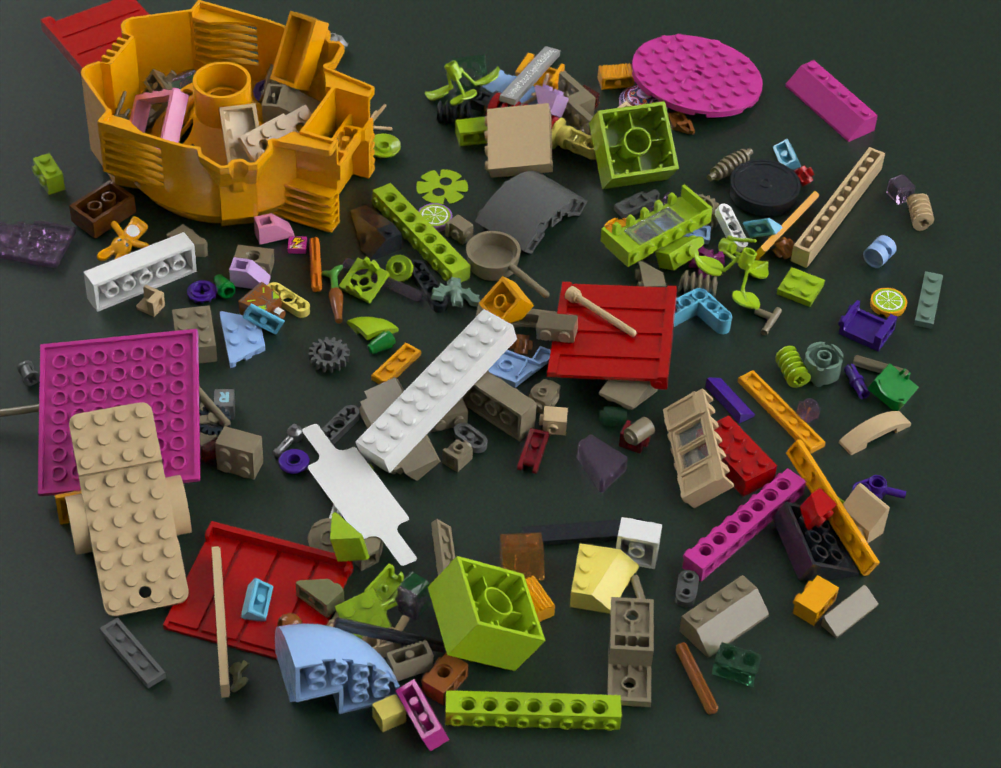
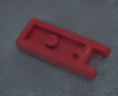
(533, 449)

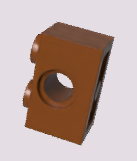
(452, 669)

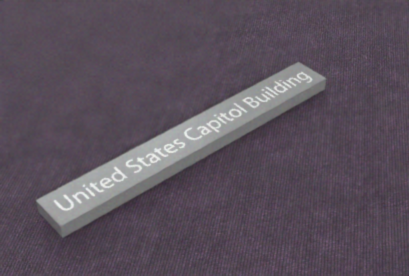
(529, 75)

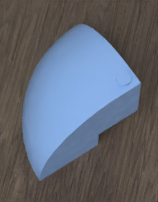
(331, 661)

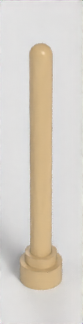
(574, 295)

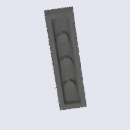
(133, 653)

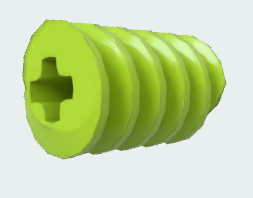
(792, 367)

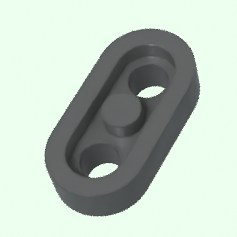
(473, 436)
(687, 586)

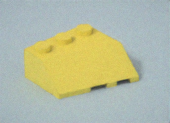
(599, 576)

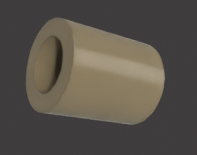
(639, 431)

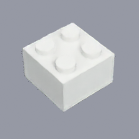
(639, 541)

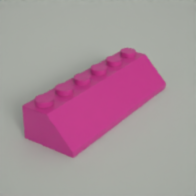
(832, 101)

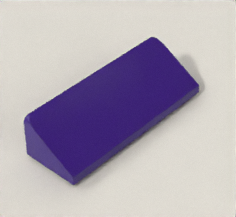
(729, 399)

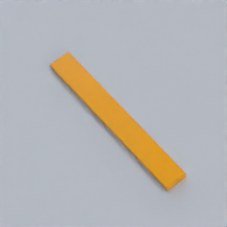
(840, 520)

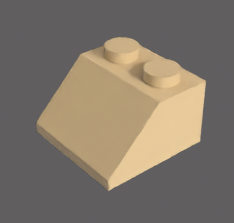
(867, 512)

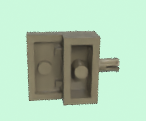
(157, 82)

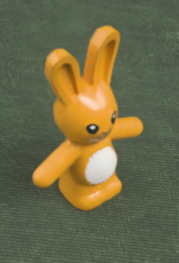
(127, 238)

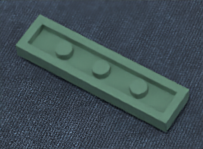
(928, 300)

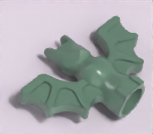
(455, 292)

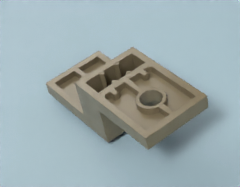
(580, 103)
(631, 650)

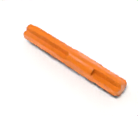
(315, 264)

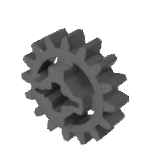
(329, 354)

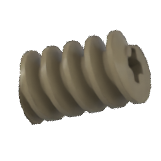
(692, 282)

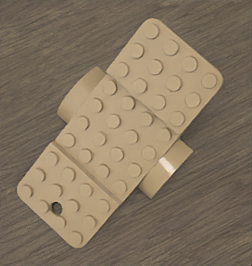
(128, 509)

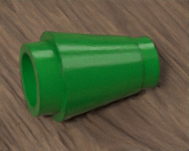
(224, 287)
(382, 342)

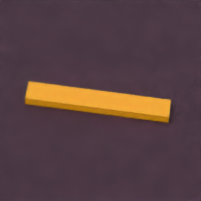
(787, 224)
(781, 411)

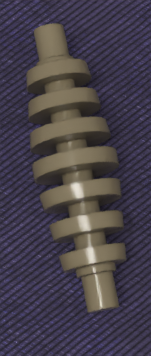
(728, 164)

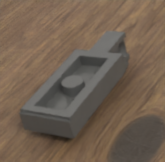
(635, 203)

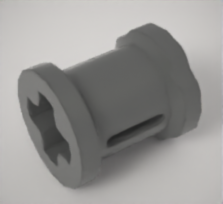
(27, 370)

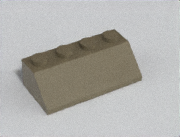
(724, 616)

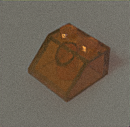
(523, 554)

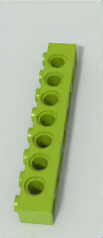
(420, 233)
(571, 710)

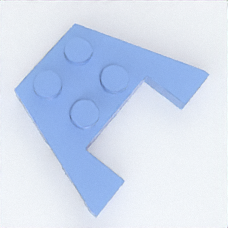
(517, 368)

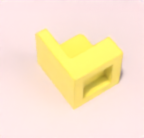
(389, 712)

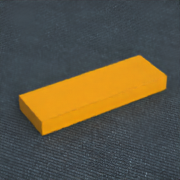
(396, 364)

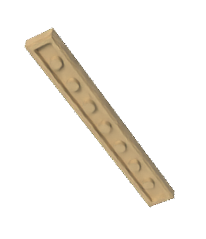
(220, 622)

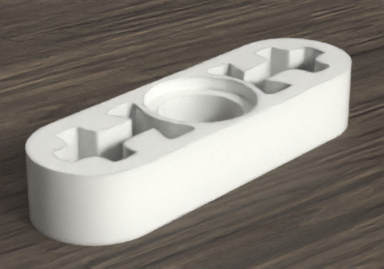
(727, 217)

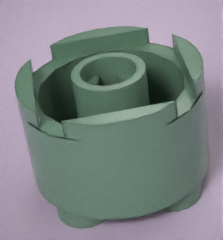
(823, 363)

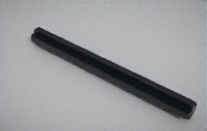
(387, 634)

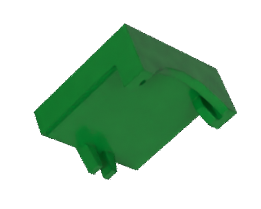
(893, 387)

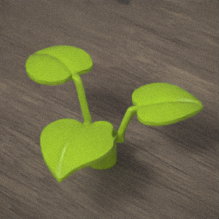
(454, 73)
(745, 261)

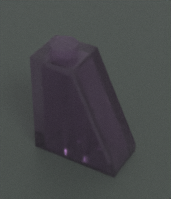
(601, 462)

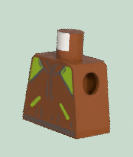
(264, 298)

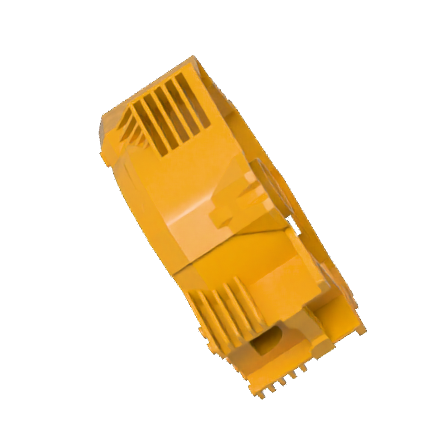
(295, 175)

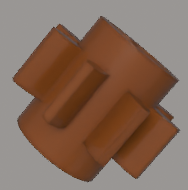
(784, 247)
(522, 344)

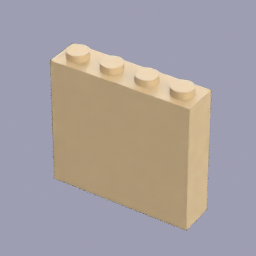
(518, 140)

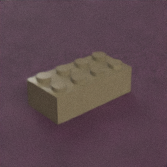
(502, 405)

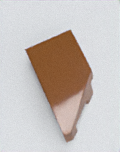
(680, 123)

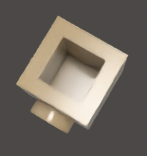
(554, 420)

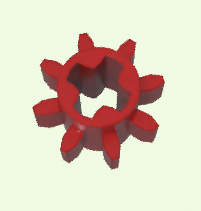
(804, 175)

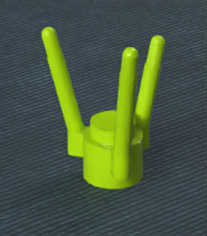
(729, 247)

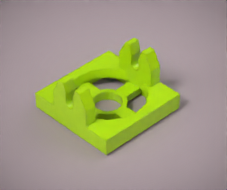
(356, 291)

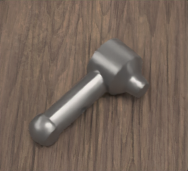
(294, 435)

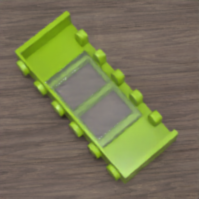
(658, 227)

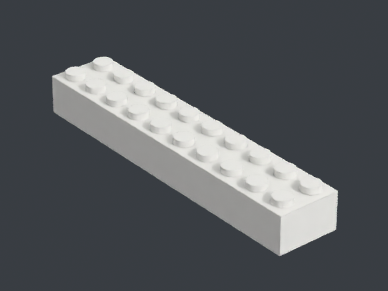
(436, 390)

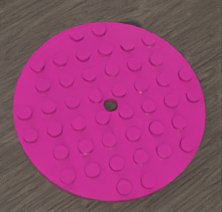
(697, 75)

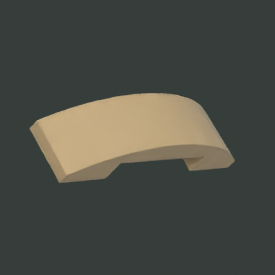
(873, 428)

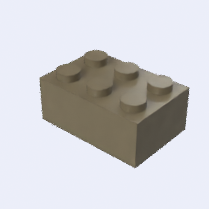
(199, 319)

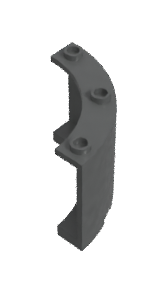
(528, 207)

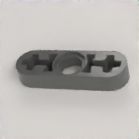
(341, 418)

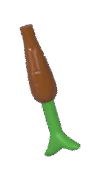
(335, 293)

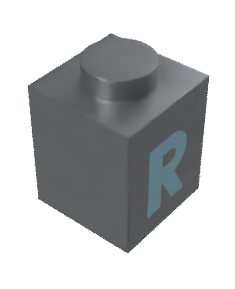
(226, 399)

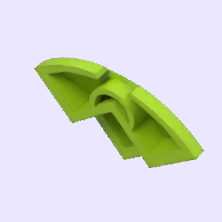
(371, 326)

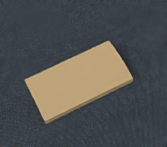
(235, 123)

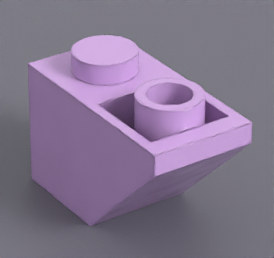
(555, 99)
(247, 273)

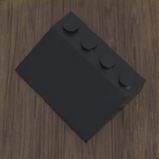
(813, 550)

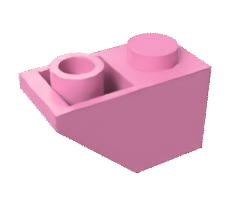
(271, 228)

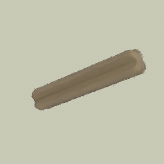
(872, 365)

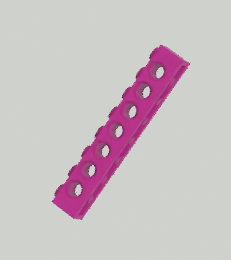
(743, 524)

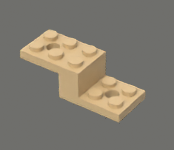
(275, 129)

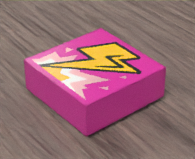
(297, 245)

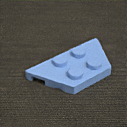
(241, 337)

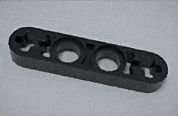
(424, 272)

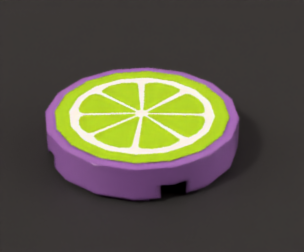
(436, 215)

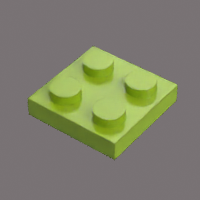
(800, 287)

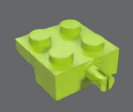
(366, 609)

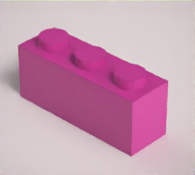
(422, 715)

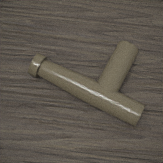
(772, 317)

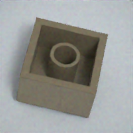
(239, 452)

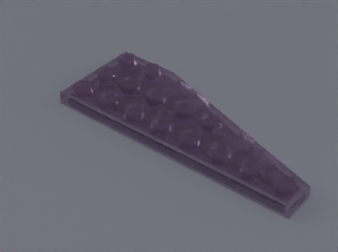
(35, 243)

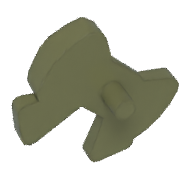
(236, 670)

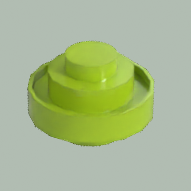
(399, 268)

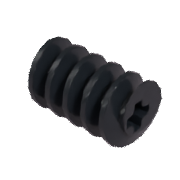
(453, 111)

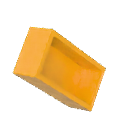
(299, 51)

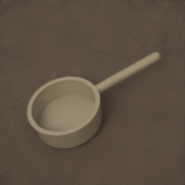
(497, 255)

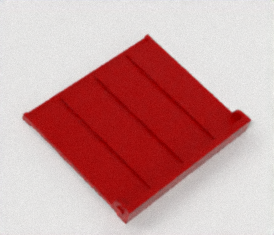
(91, 32)
(607, 351)
(243, 558)

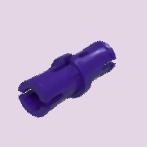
(856, 381)

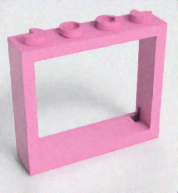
(174, 115)

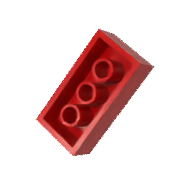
(747, 462)

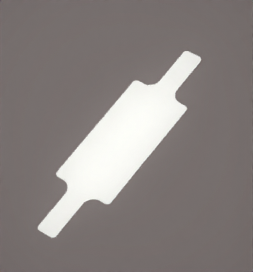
(358, 493)

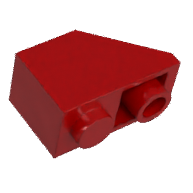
(817, 509)

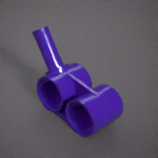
(878, 486)

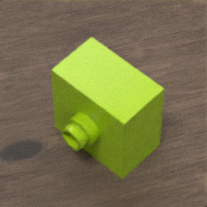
(633, 145)
(485, 614)

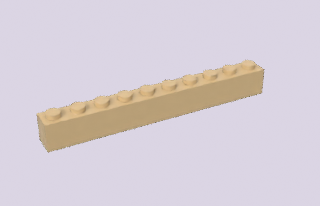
(837, 207)

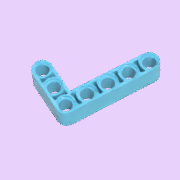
(704, 305)

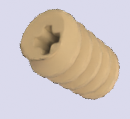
(920, 211)

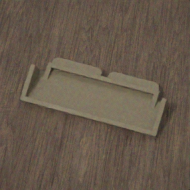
(423, 455)

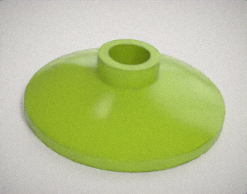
(386, 145)

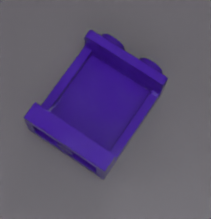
(866, 327)

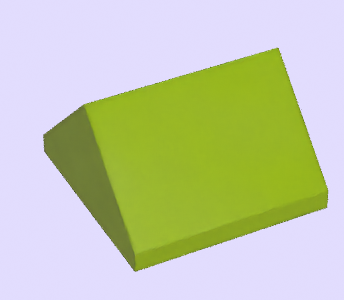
(347, 541)

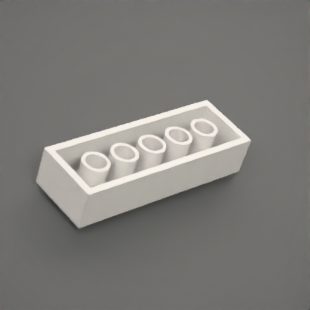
(149, 266)

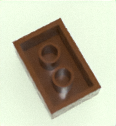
(101, 207)

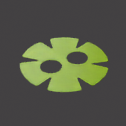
(433, 182)

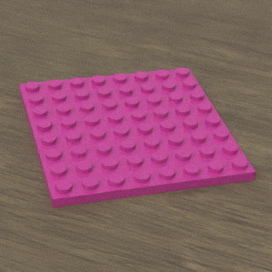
(115, 373)

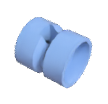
(879, 251)

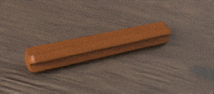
(696, 678)

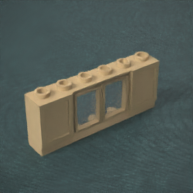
(696, 448)

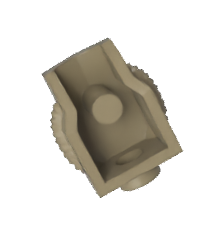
(545, 394)

